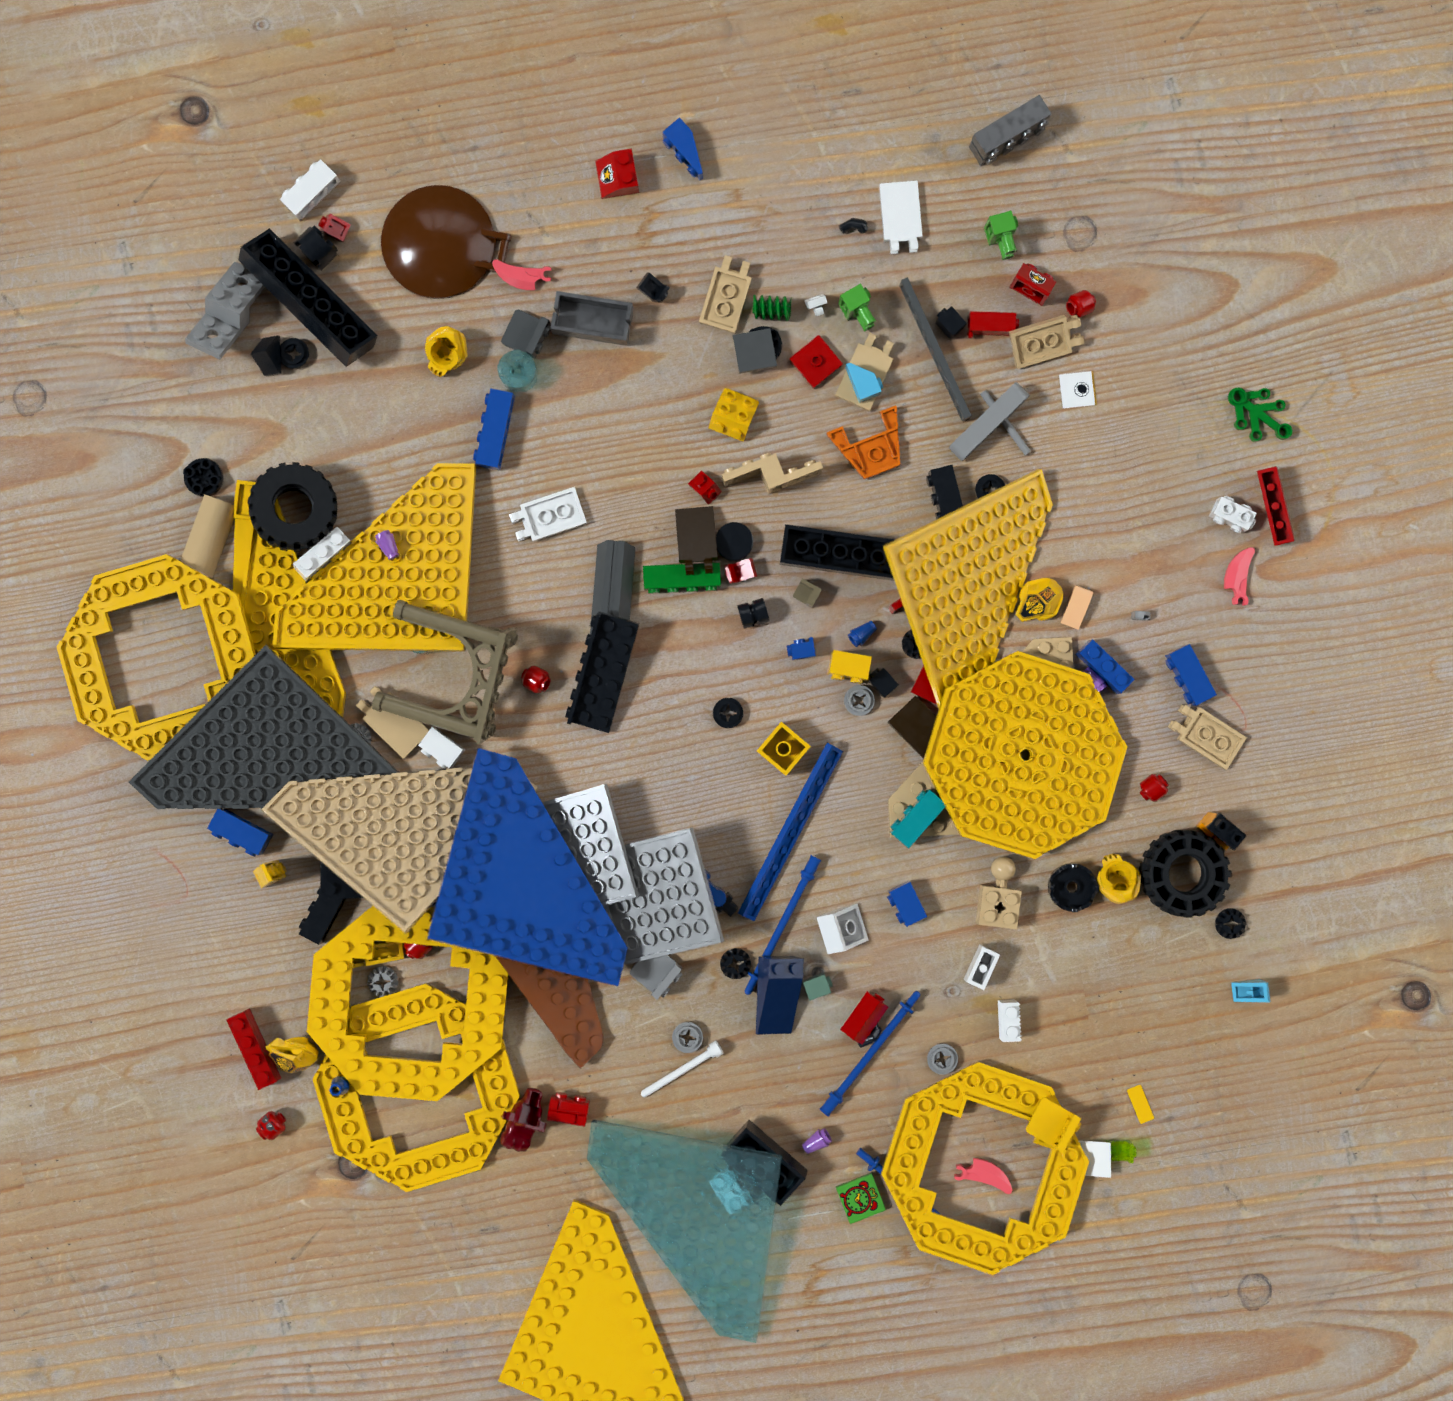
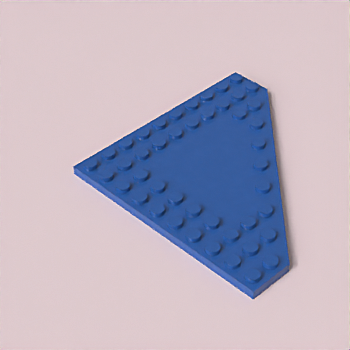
(517, 885)

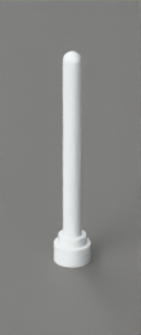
(713, 1051)

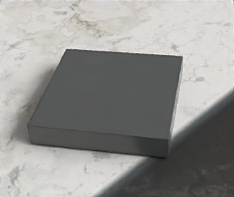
(754, 351)

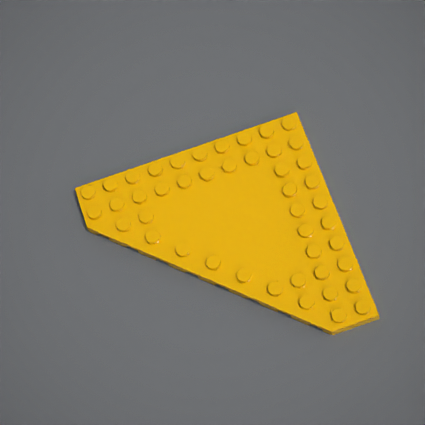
(965, 576)
(355, 594)
(589, 1324)

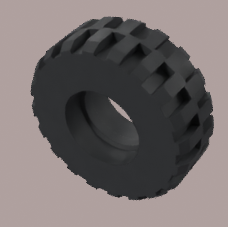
(285, 479)
(1211, 883)

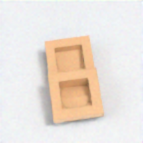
(1076, 607)

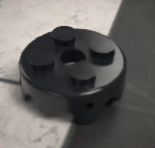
(1086, 887)

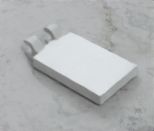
(901, 214)
(549, 515)

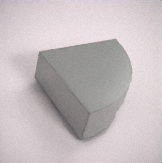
(1140, 615)

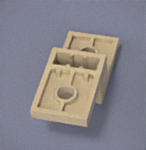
(771, 473)

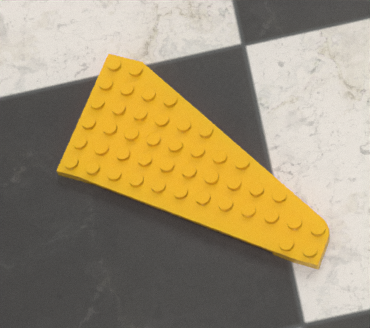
(264, 582)

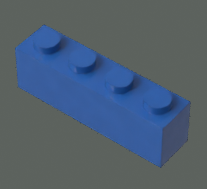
(494, 429)

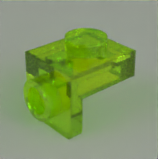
(1122, 1150)

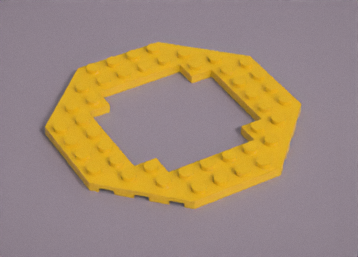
(133, 586)
(395, 1075)
(436, 1160)
(956, 1239)

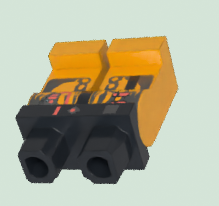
(1224, 831)

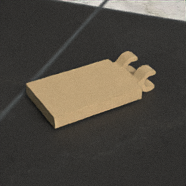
(726, 296)
(1044, 340)
(870, 359)
(397, 731)
(1208, 736)

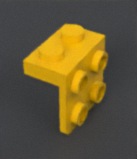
(733, 414)
(1053, 1125)

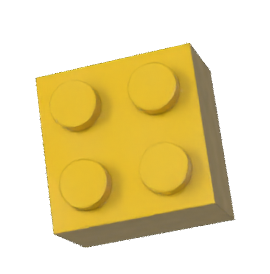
(850, 666)
(783, 748)

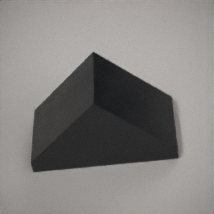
(268, 355)

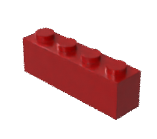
(1276, 505)
(253, 1049)

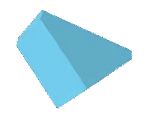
(1250, 991)

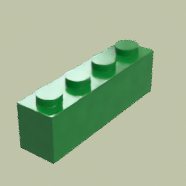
(675, 578)

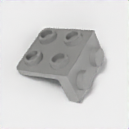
(657, 974)

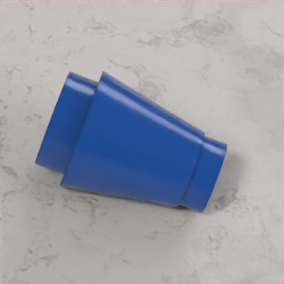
(860, 634)
(343, 1085)

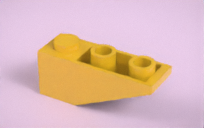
(270, 873)

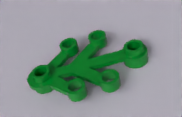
(1256, 412)

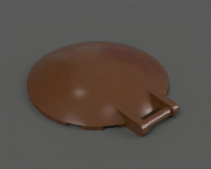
(440, 242)

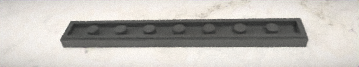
(935, 349)

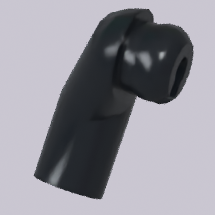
(855, 223)
(872, 1037)

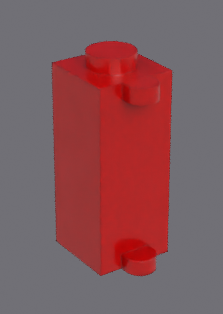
(991, 323)
(864, 1017)

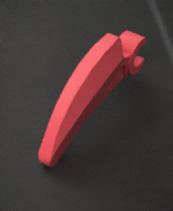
(520, 277)
(1237, 574)
(985, 1172)

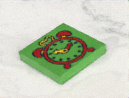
(860, 1198)

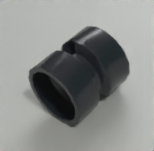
(753, 613)

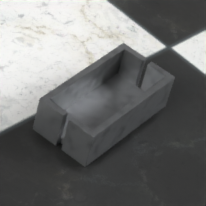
(1010, 130)
(592, 318)

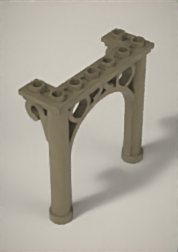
(482, 725)

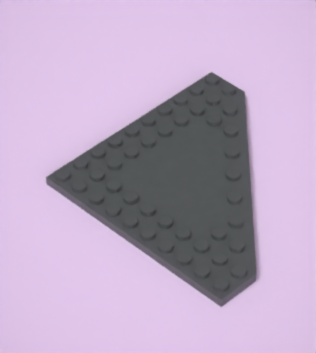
(254, 741)

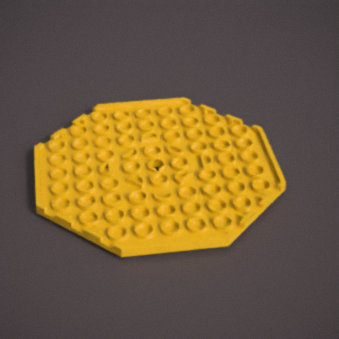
(979, 763)

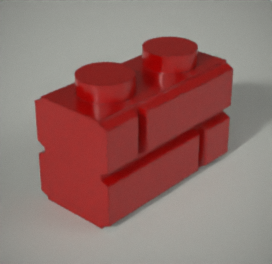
(568, 1109)

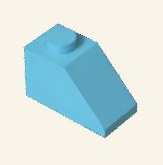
(863, 382)

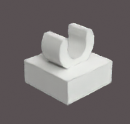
(816, 303)

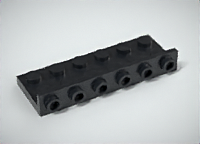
(602, 671)

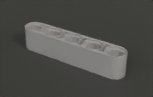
(989, 421)

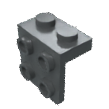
(526, 333)

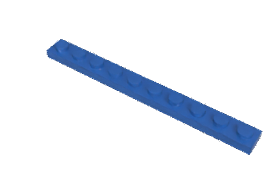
(790, 832)

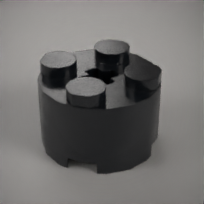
(315, 247)

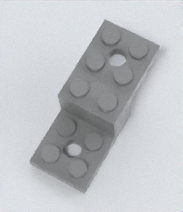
(225, 311)

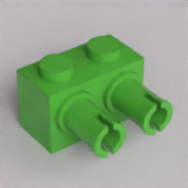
(1000, 231)
(855, 304)

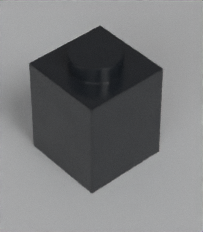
(950, 322)
(882, 682)

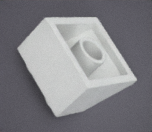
(842, 929)

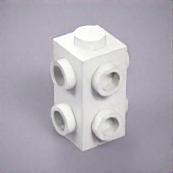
(1236, 516)

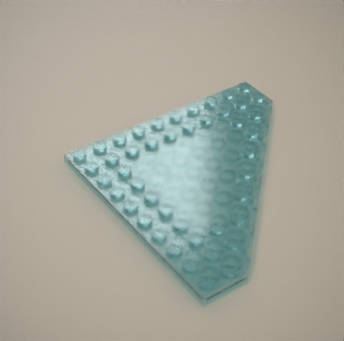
(701, 1211)

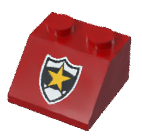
(617, 174)
(1033, 283)

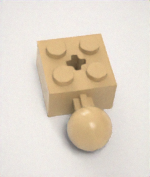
(1002, 869)

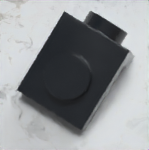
(653, 288)

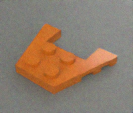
(874, 453)

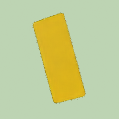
(1140, 1104)

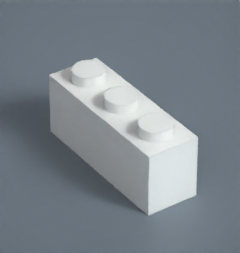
(309, 189)
(321, 554)

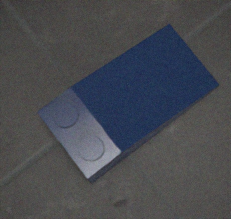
(778, 993)

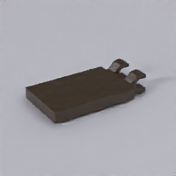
(696, 537)
(914, 725)

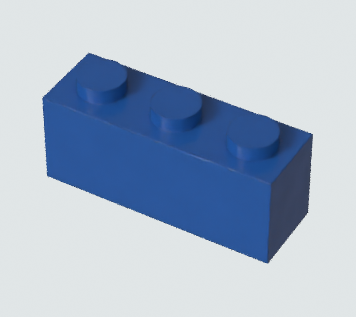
(1105, 666)
(1190, 675)
(239, 832)

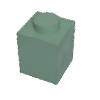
(817, 986)

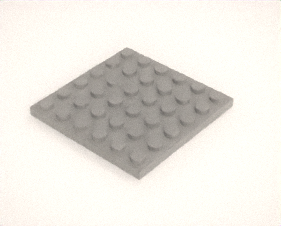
(673, 900)

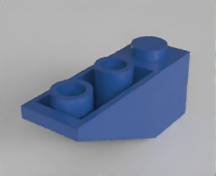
(681, 140)

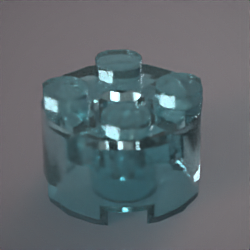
(515, 360)

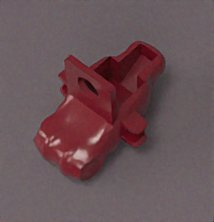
(523, 1121)

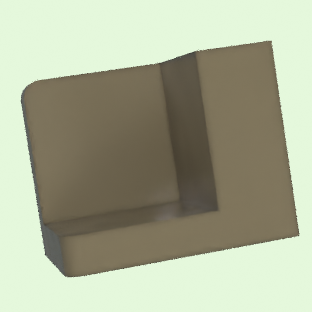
(807, 593)

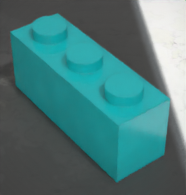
(917, 818)

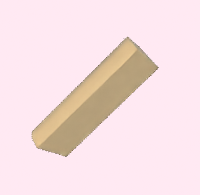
(208, 535)

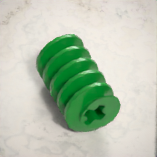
(771, 307)

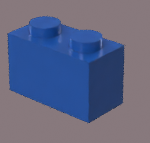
(907, 904)

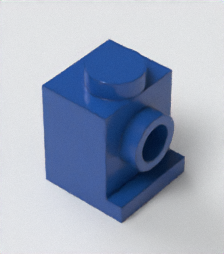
(801, 649)

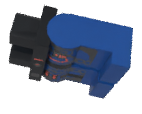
(722, 901)

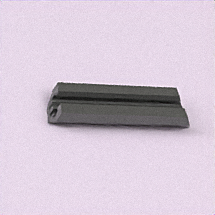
(613, 579)

